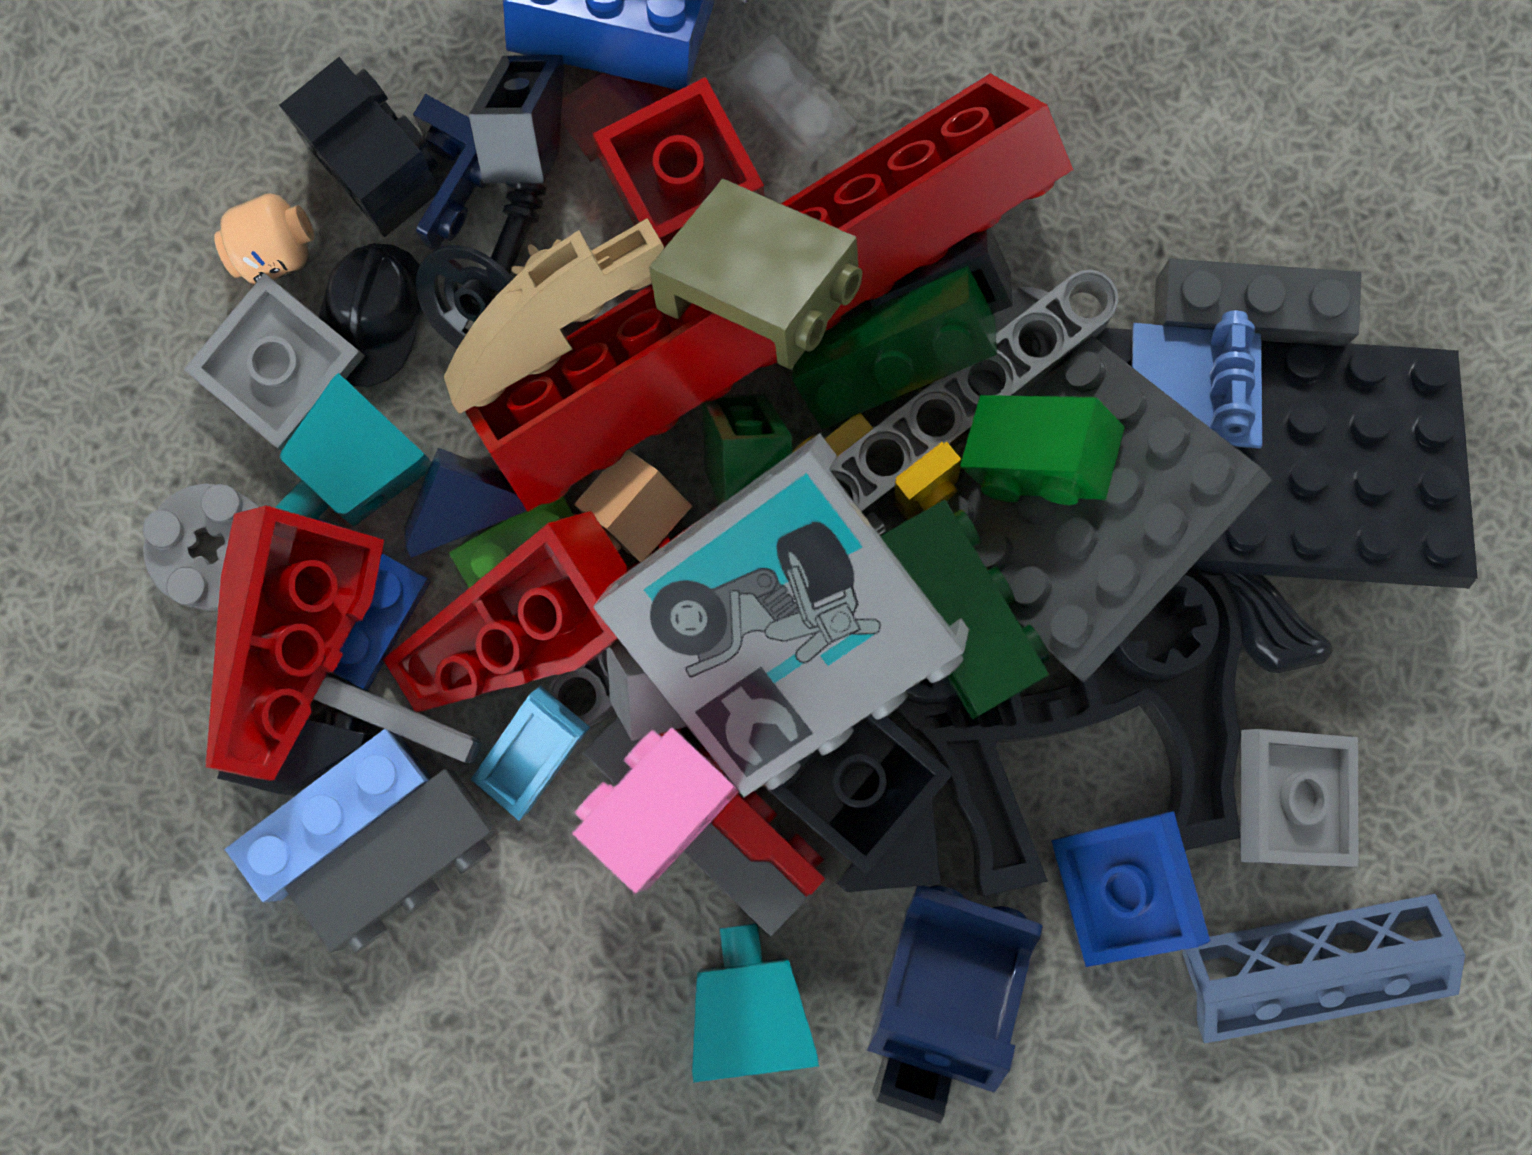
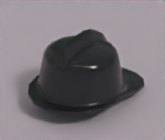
(374, 308)

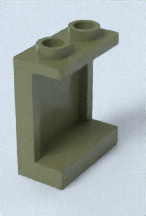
(759, 269)

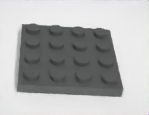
(1104, 564)

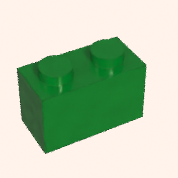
(1042, 447)

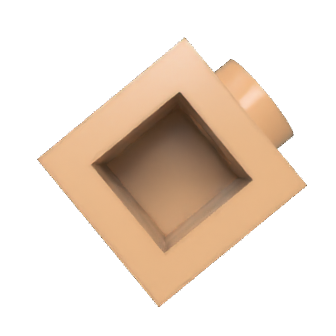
(634, 505)

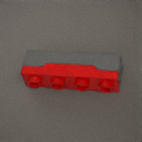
(738, 846)

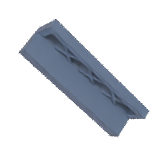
(1329, 979)

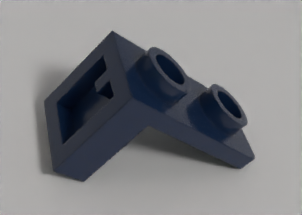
(448, 135)

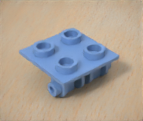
(1208, 373)

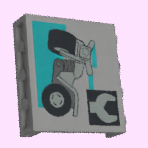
(780, 622)

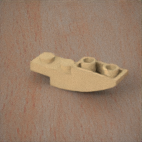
(526, 320)

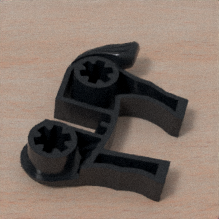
(1172, 666)

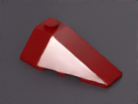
(282, 618)
(516, 621)

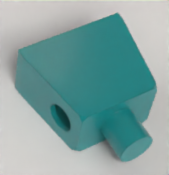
(348, 457)
(749, 1013)

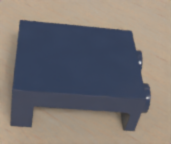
(955, 987)

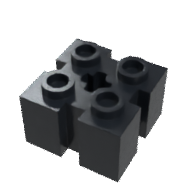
(364, 144)

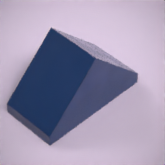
(457, 501)

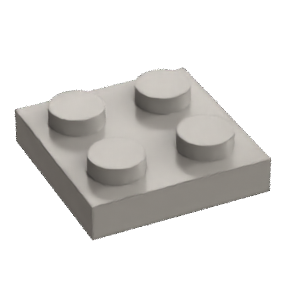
(272, 360)
(1299, 798)

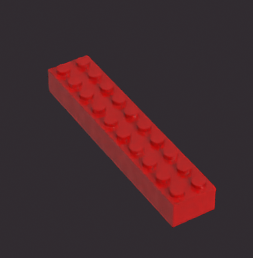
(645, 369)

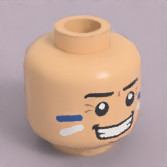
(264, 238)

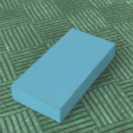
(530, 752)

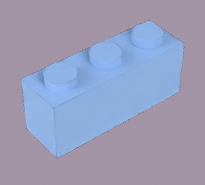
(327, 814)

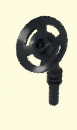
(478, 285)

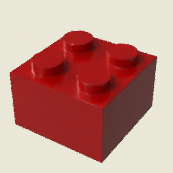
(674, 157)

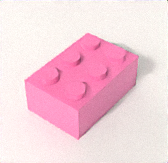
(653, 810)

